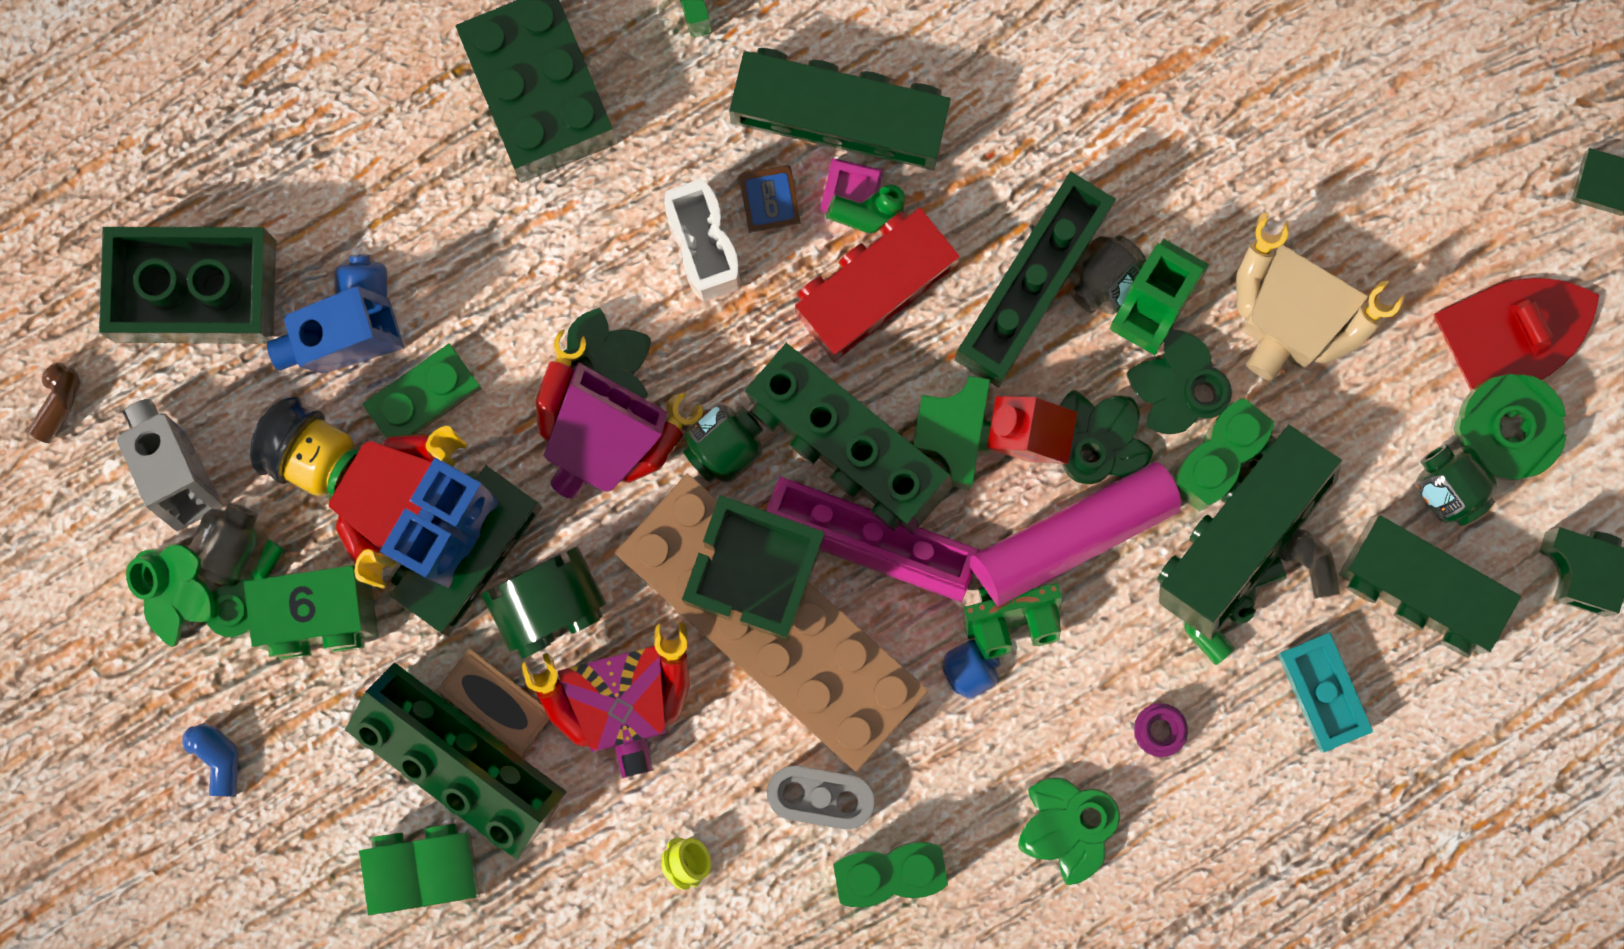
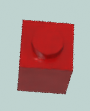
(1032, 429)

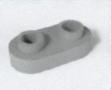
(820, 797)

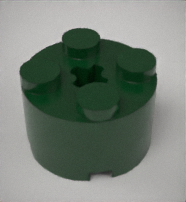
(544, 602)

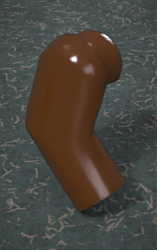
(58, 404)

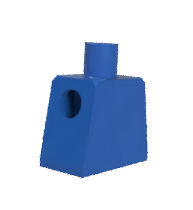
(337, 332)

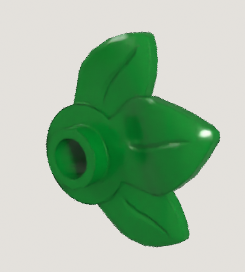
(170, 590)
(1062, 832)

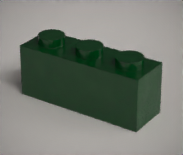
(498, 536)
(1428, 587)

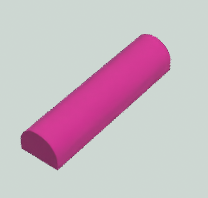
(1077, 533)
(861, 538)

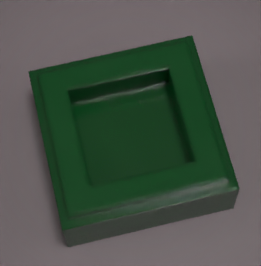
(1601, 182)

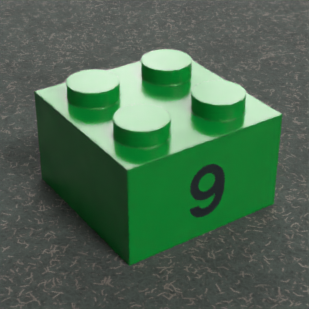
(310, 610)

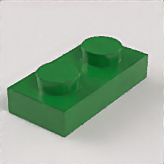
(422, 394)

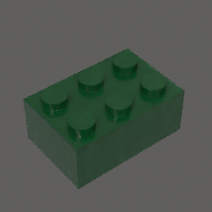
(536, 85)
(187, 285)

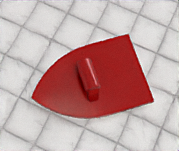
(1518, 328)

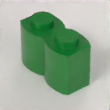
(1227, 445)
(418, 872)
(874, 877)

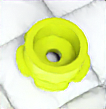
(685, 862)

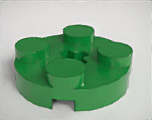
(1541, 425)

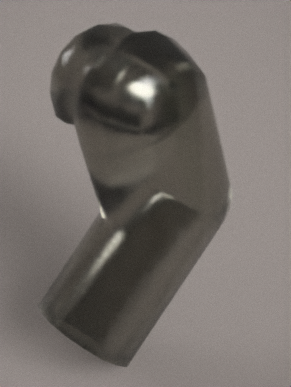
(1317, 558)

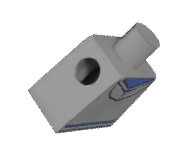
(166, 467)

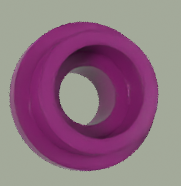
(1176, 723)

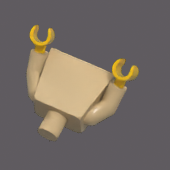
(1299, 307)

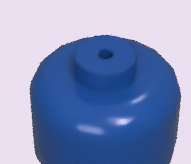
(361, 273)
(969, 671)

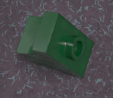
(1587, 569)

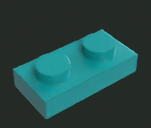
(1325, 692)

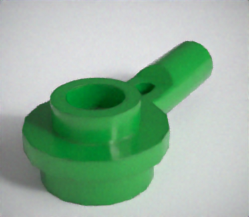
(230, 601)

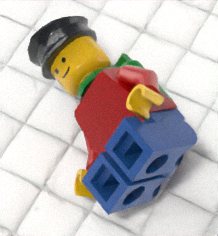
(391, 497)

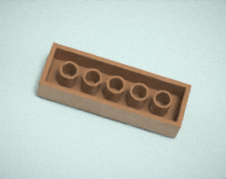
(825, 672)

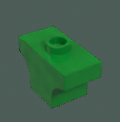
(1158, 296)
(955, 430)

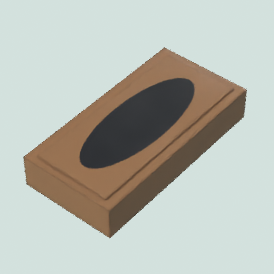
(495, 702)

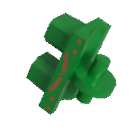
(1035, 608)

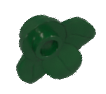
(607, 352)
(1172, 382)
(1109, 434)

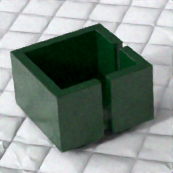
(756, 567)

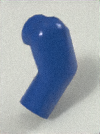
(218, 753)

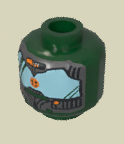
(723, 443)
(1456, 484)

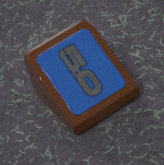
(769, 198)

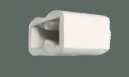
(698, 231)

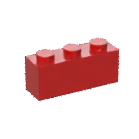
(875, 283)

